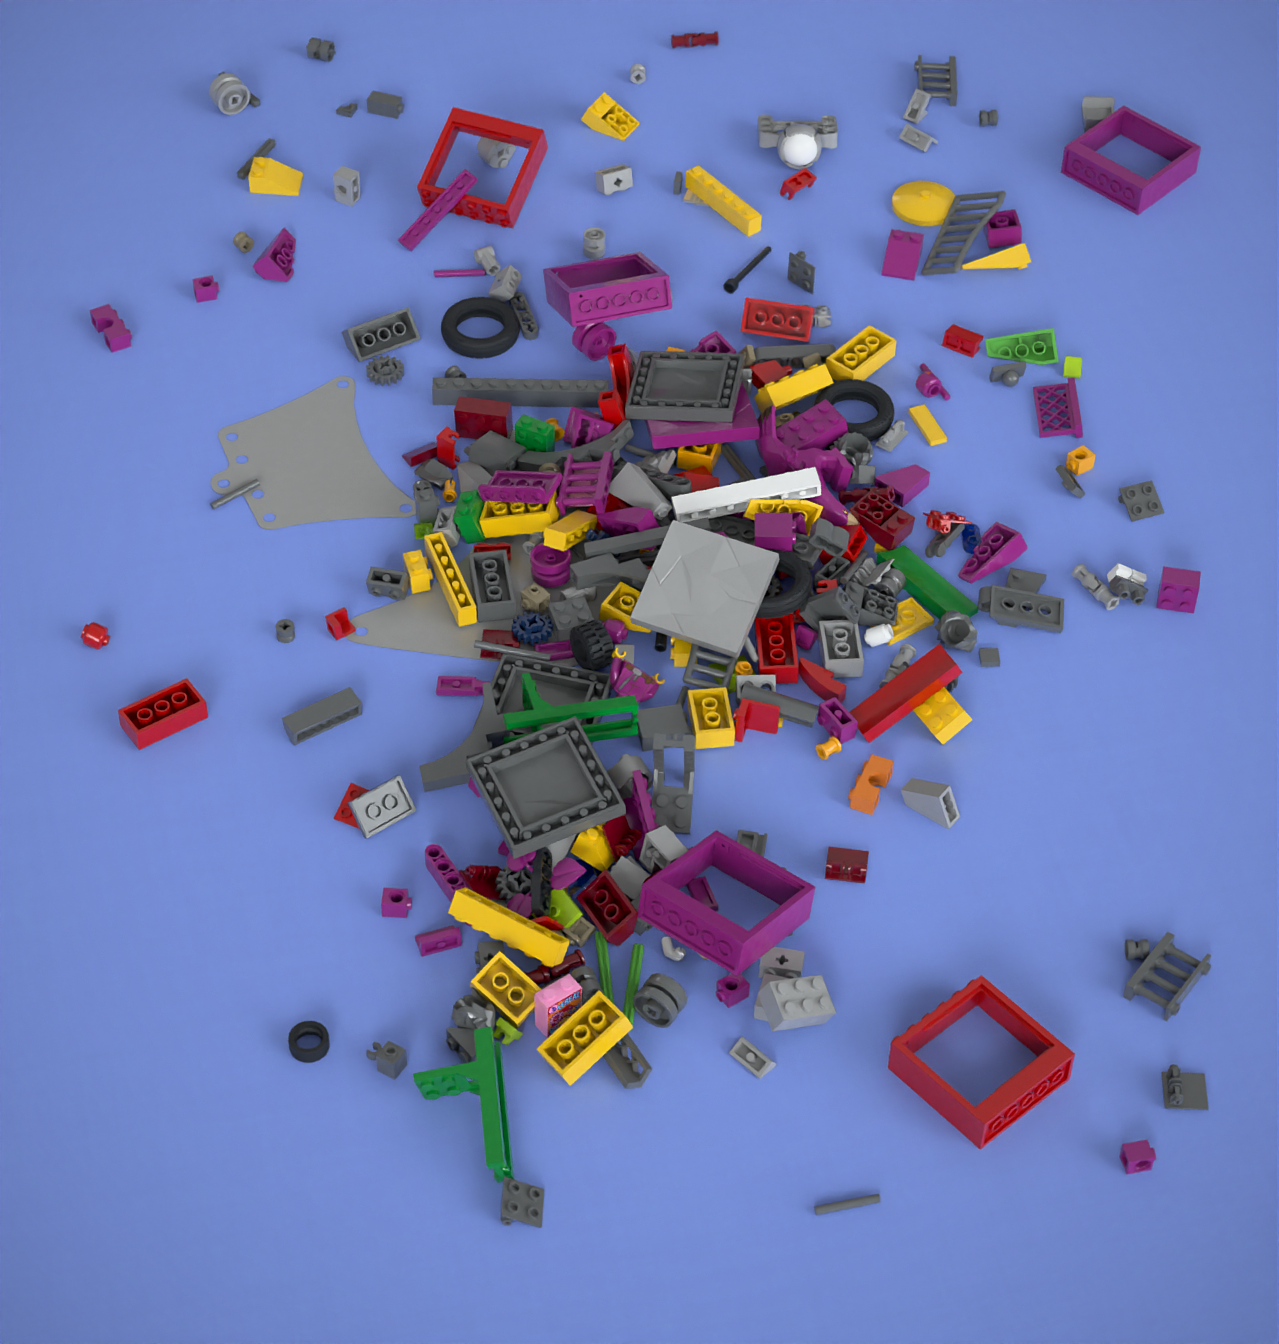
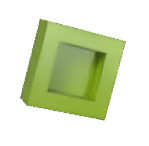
(508, 1029)

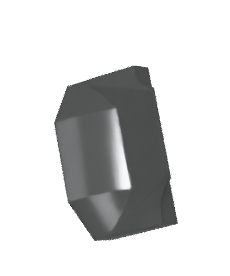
(434, 473)

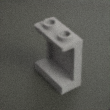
(1095, 110)

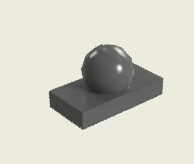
(1008, 373)

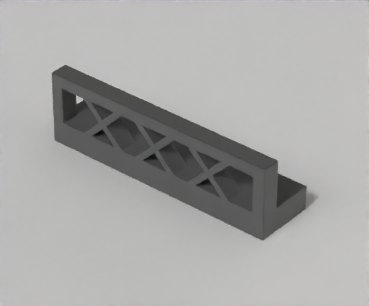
(627, 1069)

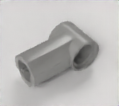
(486, 257)
(572, 592)

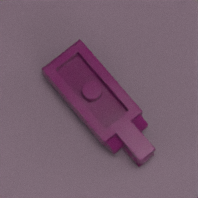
(459, 686)

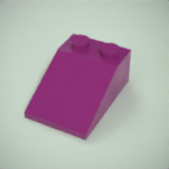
(903, 254)
(628, 521)

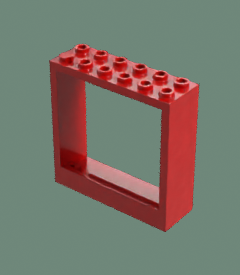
(494, 129)
(1010, 1099)

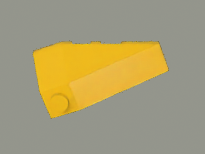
(1006, 259)
(809, 509)

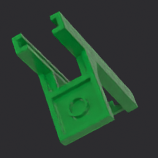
(540, 712)
(489, 1084)

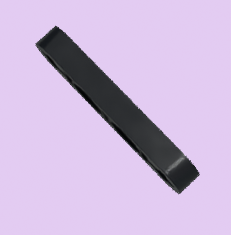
(541, 882)

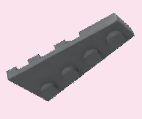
(1023, 581)

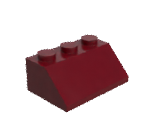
(609, 908)

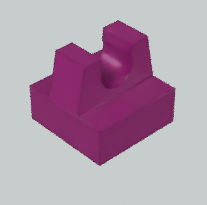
(805, 637)

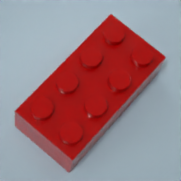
(777, 319)
(777, 648)
(163, 713)

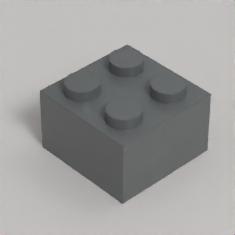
(567, 615)

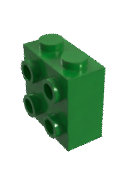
(535, 434)
(467, 516)

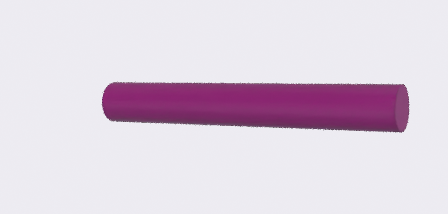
(458, 273)
(943, 392)

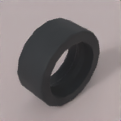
(308, 1028)

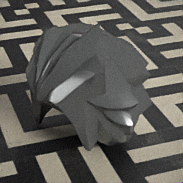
(851, 444)
(956, 631)
(473, 1012)

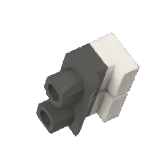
(1127, 583)

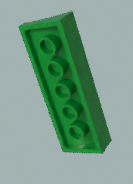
(926, 584)

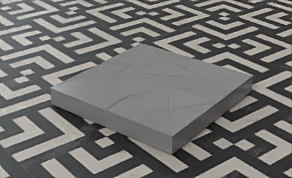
(705, 588)

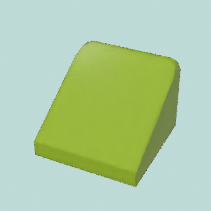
(1072, 367)

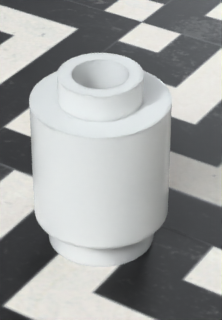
(878, 635)

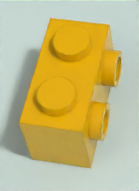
(416, 568)

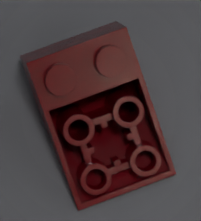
(883, 520)

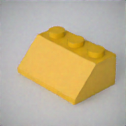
(593, 848)

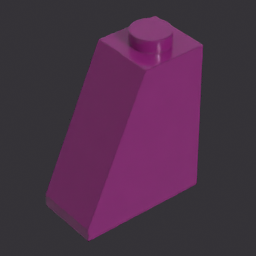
(905, 481)

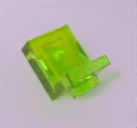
(422, 530)

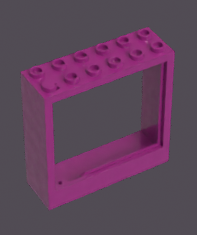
(1117, 182)
(607, 289)
(709, 931)

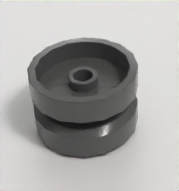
(660, 1000)

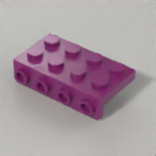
(520, 486)
(638, 810)

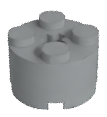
(495, 152)
(622, 774)

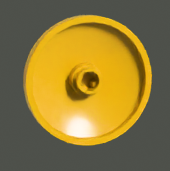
(922, 203)

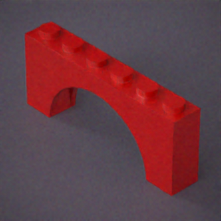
(613, 402)

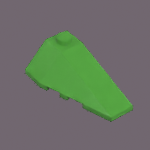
(1032, 347)

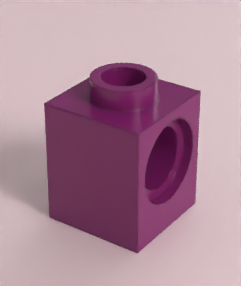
(205, 288)
(395, 902)
(732, 989)
(1137, 1156)

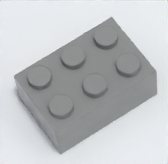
(841, 648)
(796, 1002)

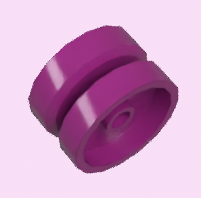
(594, 340)
(550, 566)

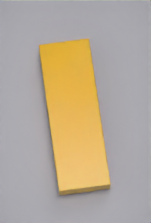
(927, 425)

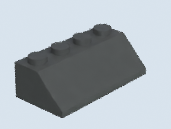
(381, 335)

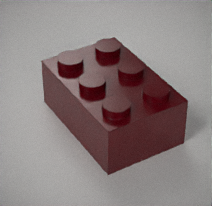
(479, 416)

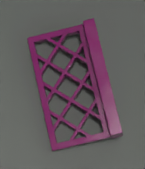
(1073, 411)

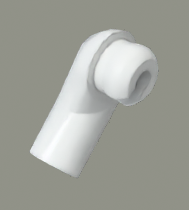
(670, 952)

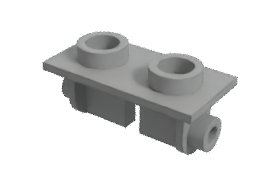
(892, 436)

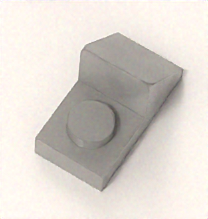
(916, 109)

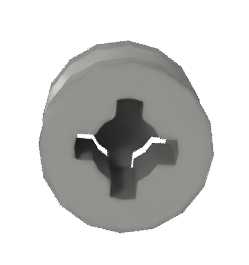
(634, 71)

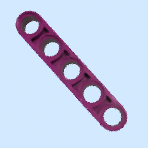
(444, 871)

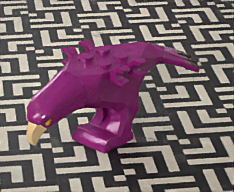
(829, 464)

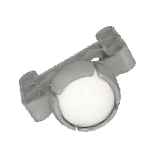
(799, 142)

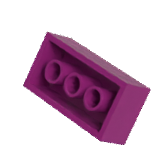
(813, 428)

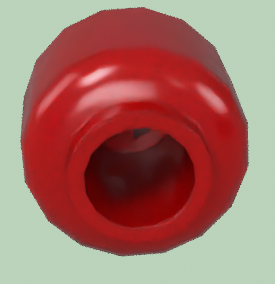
(95, 635)

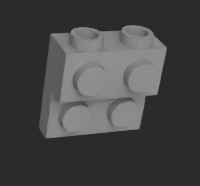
(658, 462)

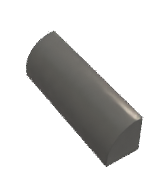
(790, 708)
(322, 716)

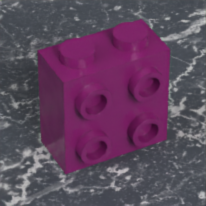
(775, 531)

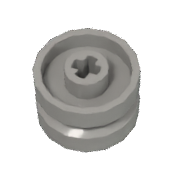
(229, 94)

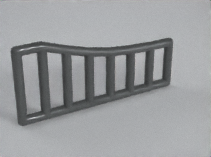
(969, 238)
(692, 666)

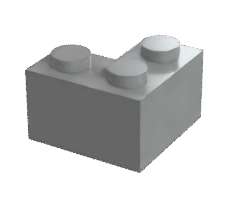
(660, 849)

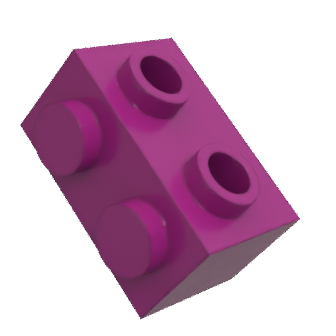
(837, 720)

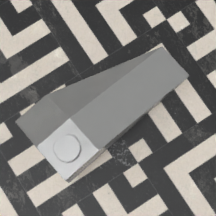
(471, 476)

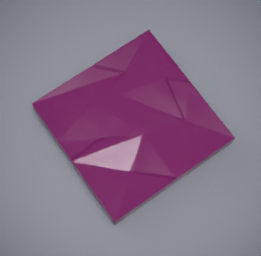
(688, 433)

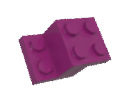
(585, 427)

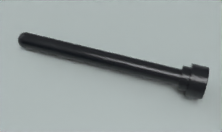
(731, 285)

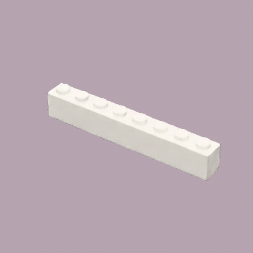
(735, 497)

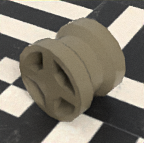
(243, 242)

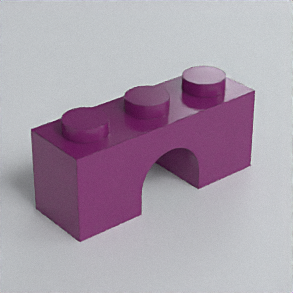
(115, 333)

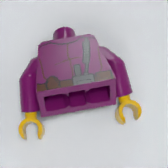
(630, 680)

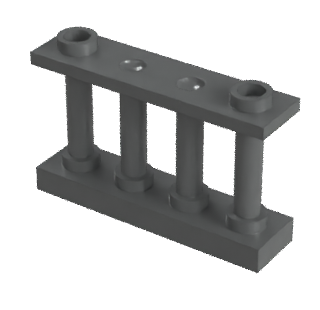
(950, 76)
(1157, 960)

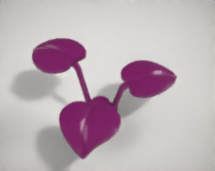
(564, 874)

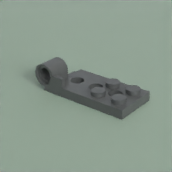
(993, 598)

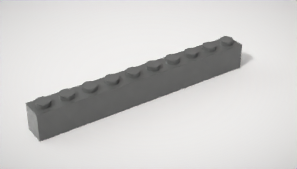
(520, 391)

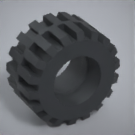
(591, 645)

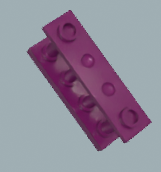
(600, 488)

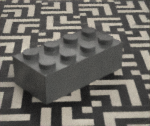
(492, 586)

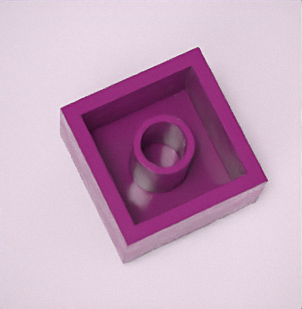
(1003, 229)
(1178, 589)

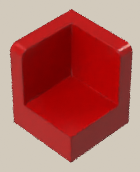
(339, 624)

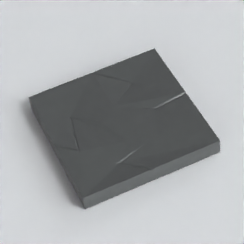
(685, 386)
(554, 682)
(545, 787)

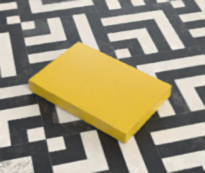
(909, 620)

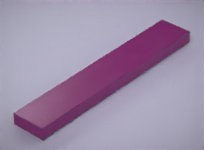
(437, 210)

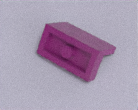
(438, 940)

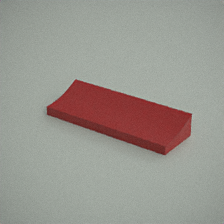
(905, 692)

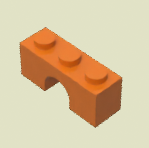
(874, 772)

